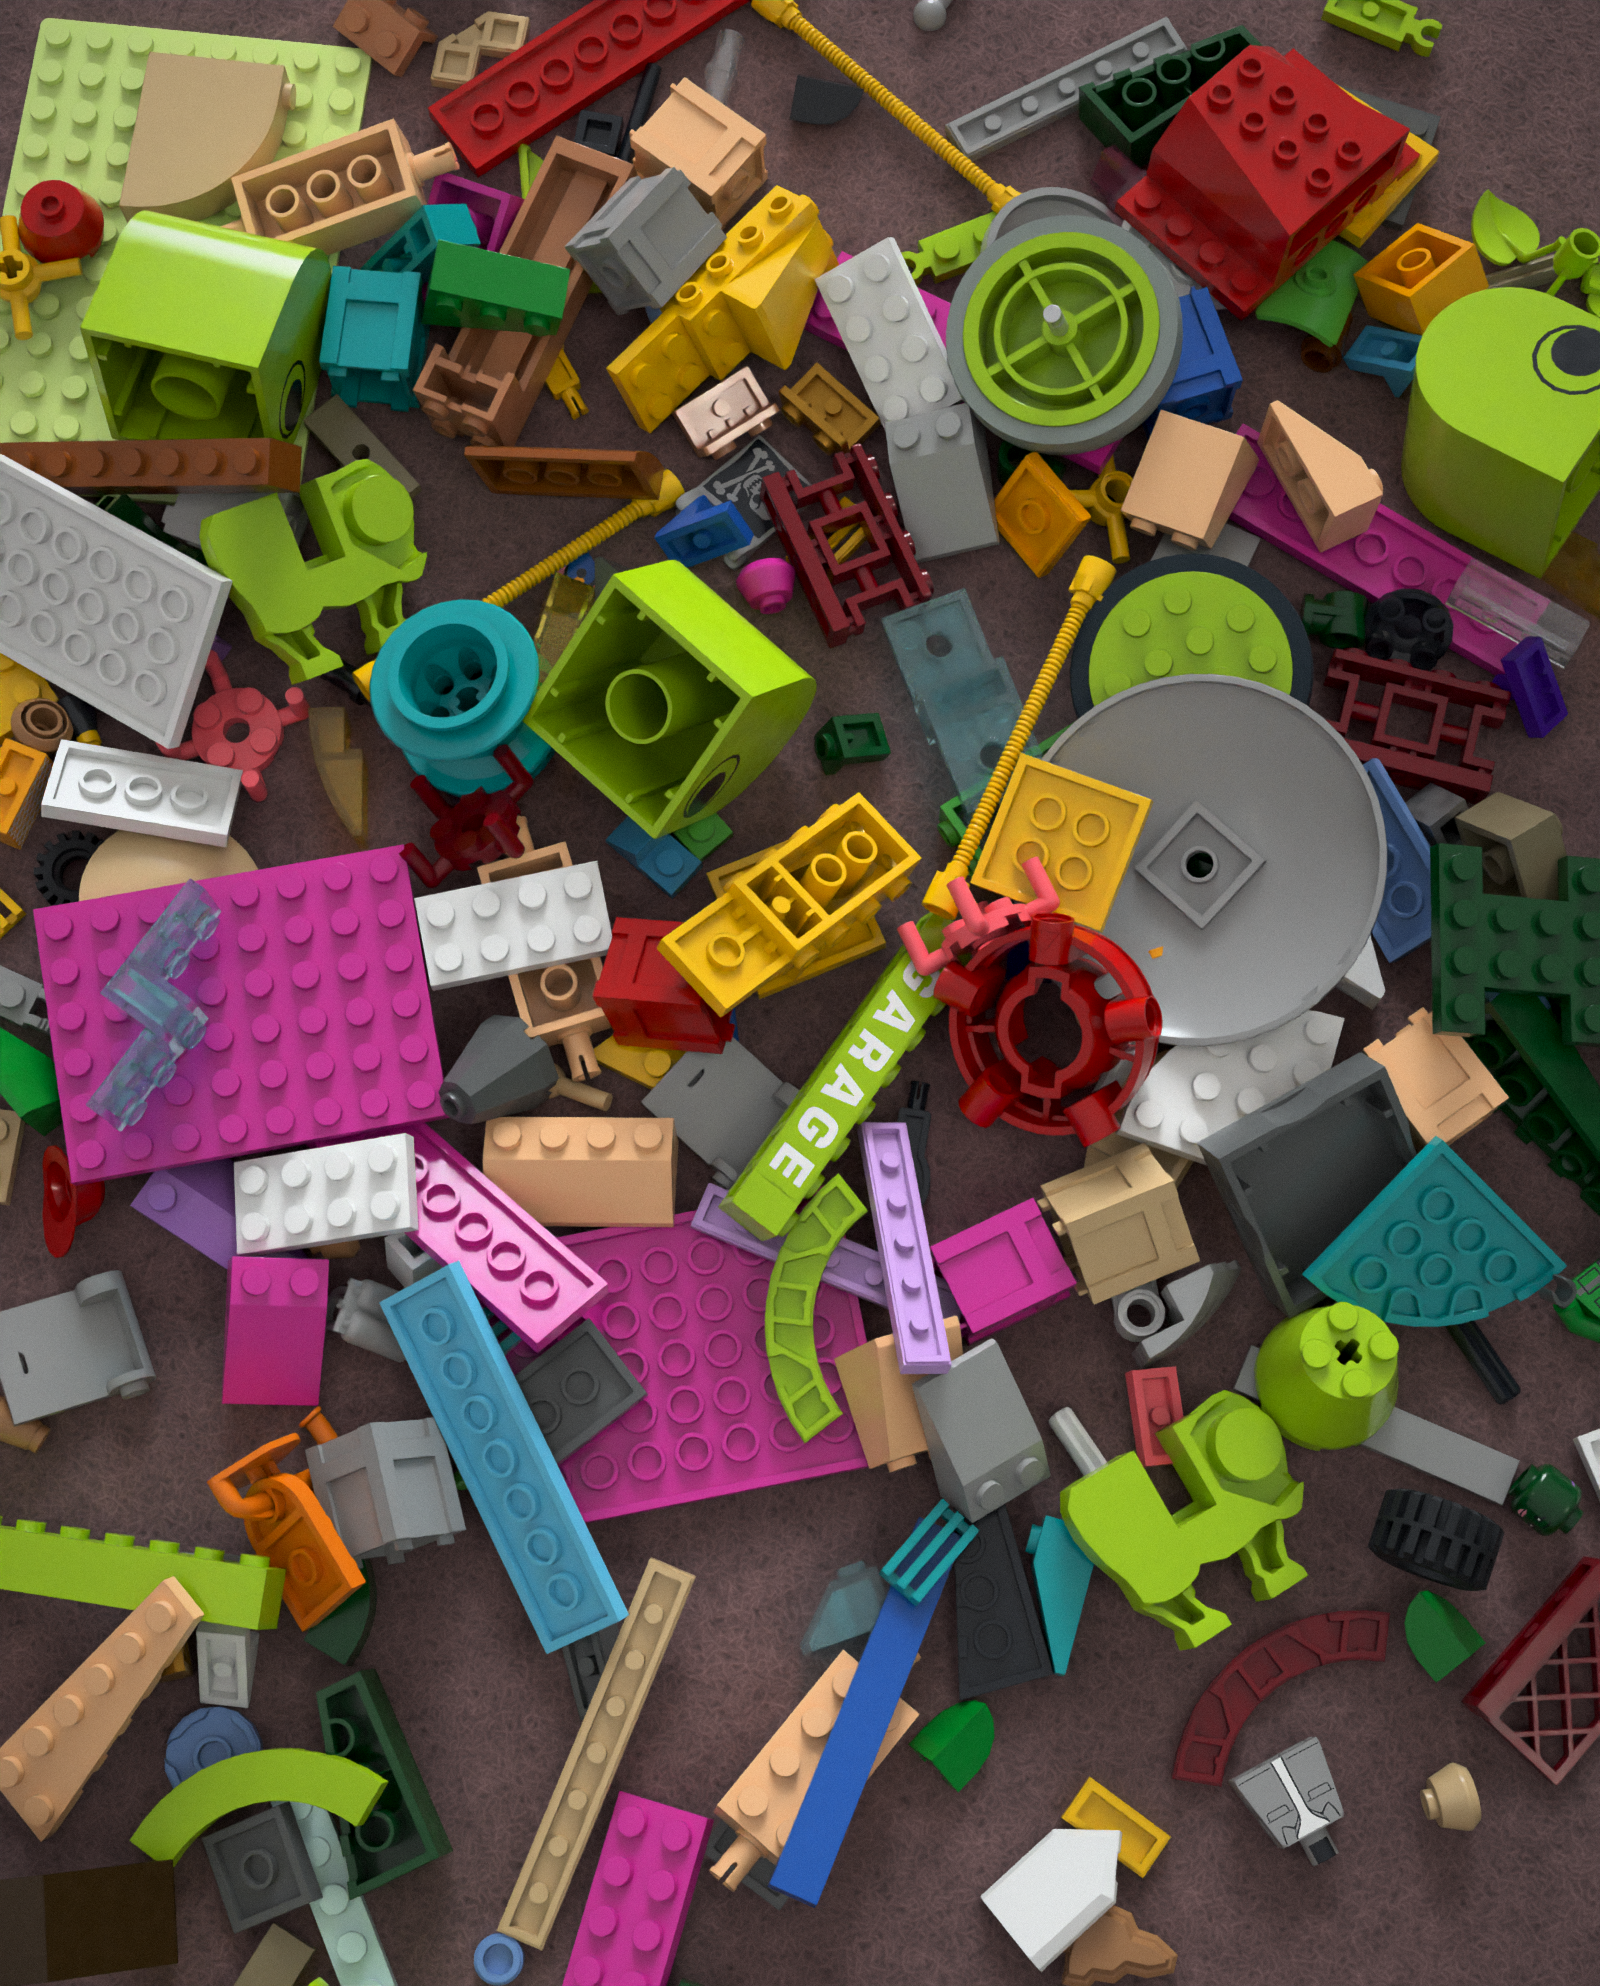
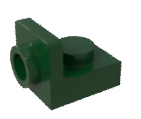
(851, 741)

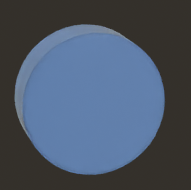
(499, 1959)

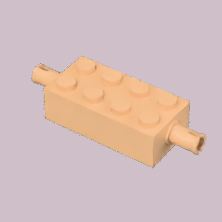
(340, 189)
(557, 998)
(773, 1786)

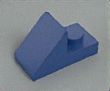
(704, 532)

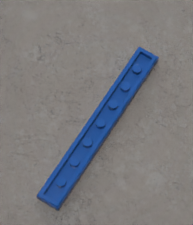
(858, 1731)

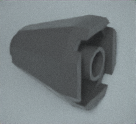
(498, 1073)

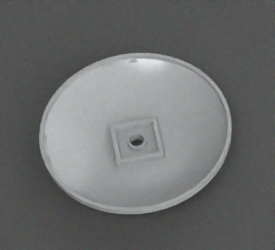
(1289, 841)

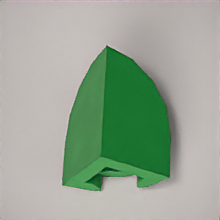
(1439, 1634)
(957, 1741)

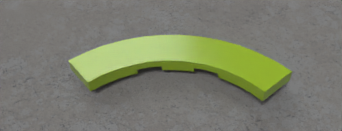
(792, 1304)
(251, 1779)

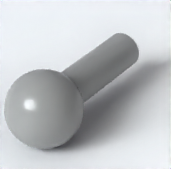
(930, 14)

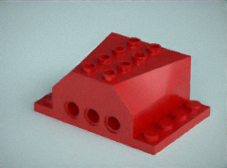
(1262, 175)

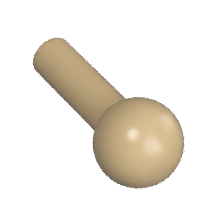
(580, 1092)

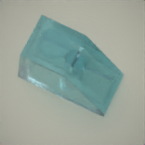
(846, 1608)

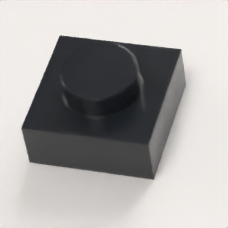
(599, 132)

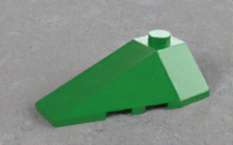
(29, 1084)

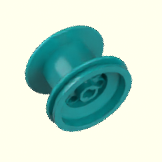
(445, 649)

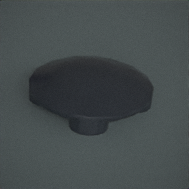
(1408, 628)

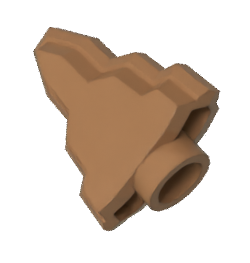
(1116, 1948)

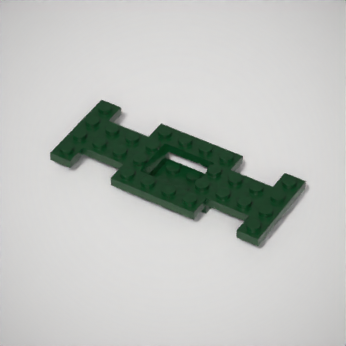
(1513, 945)

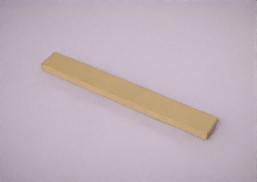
(596, 1754)

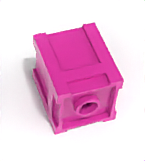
(1002, 1270)

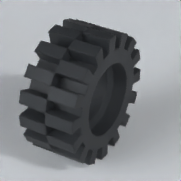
(57, 859)

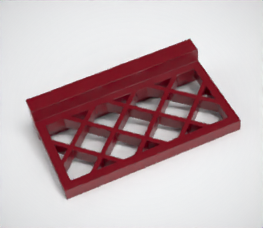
(1524, 1658)

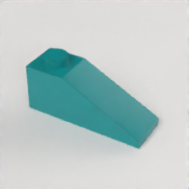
(416, 241)
(1060, 1583)

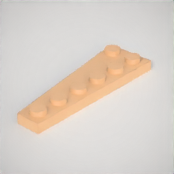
(75, 1727)

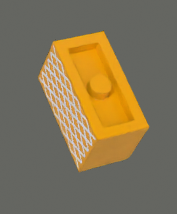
(22, 789)

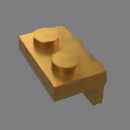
(828, 411)

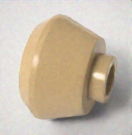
(1452, 1798)

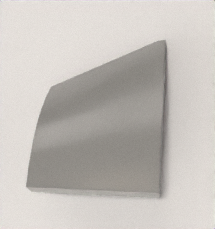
(1191, 1304)

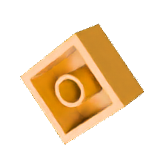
(1419, 278)

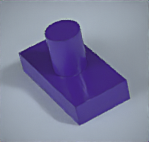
(1533, 686)

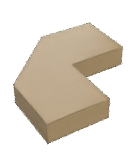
(491, 36)

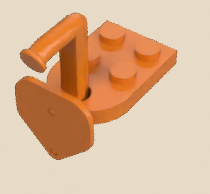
(291, 1526)

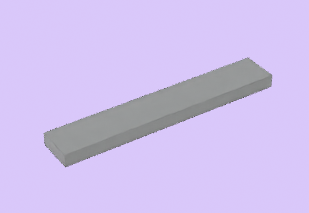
(1058, 92)
(1424, 1447)

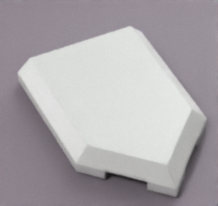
(1057, 1891)

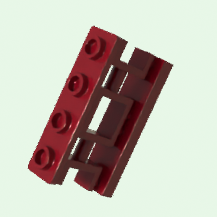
(813, 557)
(1409, 761)

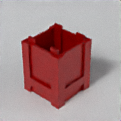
(650, 999)

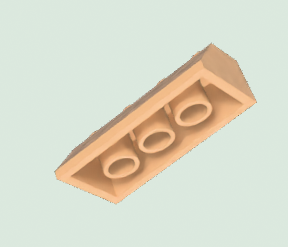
(586, 1169)

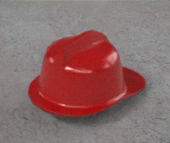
(65, 1203)

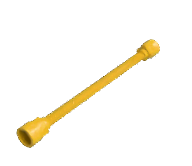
(786, 14)
(670, 491)
(1088, 585)

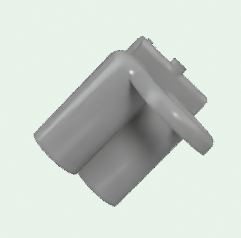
(362, 1318)

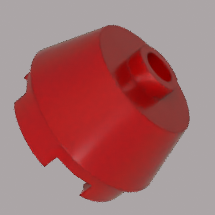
(60, 222)

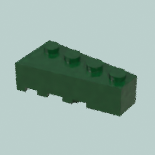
(1142, 104)
(404, 1824)

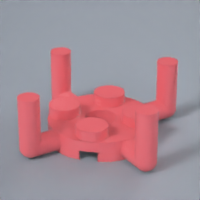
(239, 706)
(980, 921)

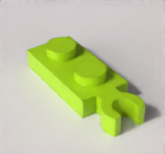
(1384, 23)
(949, 251)

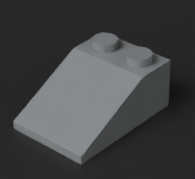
(943, 481)
(980, 1433)

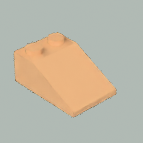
(1320, 476)

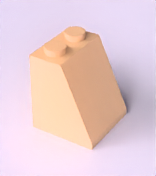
(1188, 481)
(885, 1400)

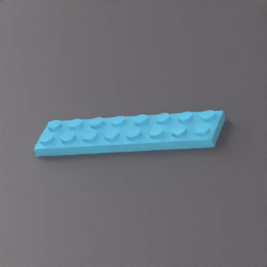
(503, 1458)

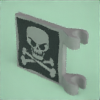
(741, 483)

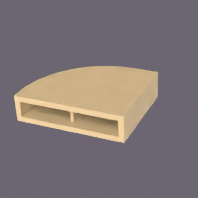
(199, 129)

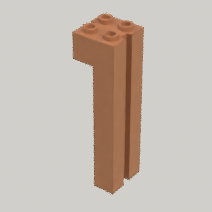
(497, 375)

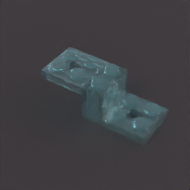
(959, 698)
(160, 1009)

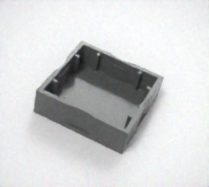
(1308, 1170)

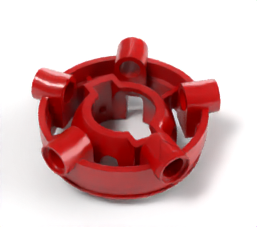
(1107, 1026)

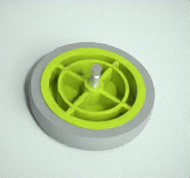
(1064, 335)

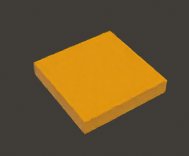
(1038, 514)

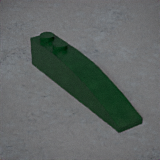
(1547, 1087)

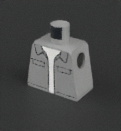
(1294, 1798)

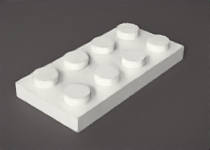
(889, 333)
(142, 793)
(514, 925)
(326, 1195)

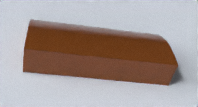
(567, 471)

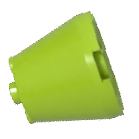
(1315, 1395)

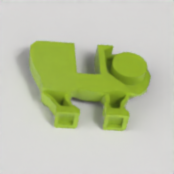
(367, 552)
(1240, 1493)

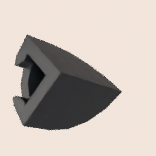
(823, 100)

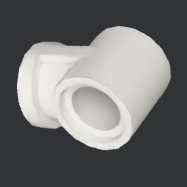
(1144, 1295)

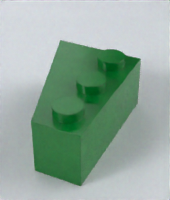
(494, 291)

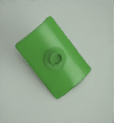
(1317, 294)

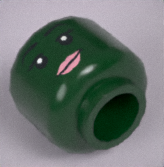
(1546, 1499)

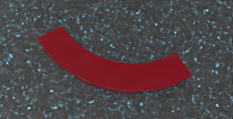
(1260, 1671)

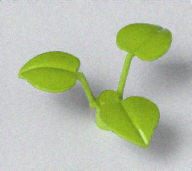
(1508, 233)

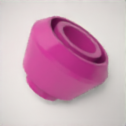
(767, 584)

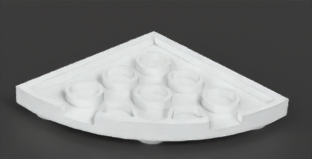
(1210, 1087)

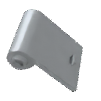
(724, 1111)
(74, 1349)

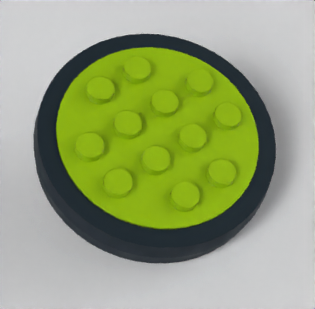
(1189, 619)

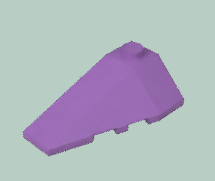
(198, 1208)

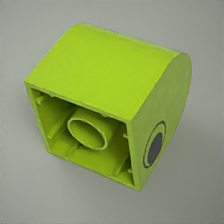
(206, 332)
(1506, 423)
(669, 698)

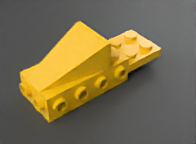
(738, 302)
(792, 904)

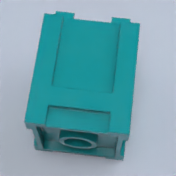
(374, 337)

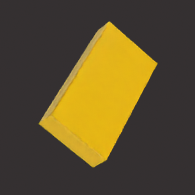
(1101, 1810)

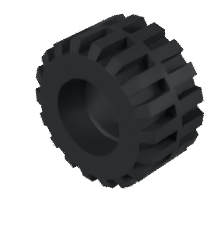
(1436, 1539)

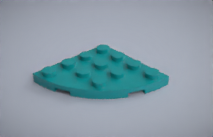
(1434, 1248)

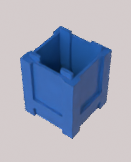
(1206, 368)

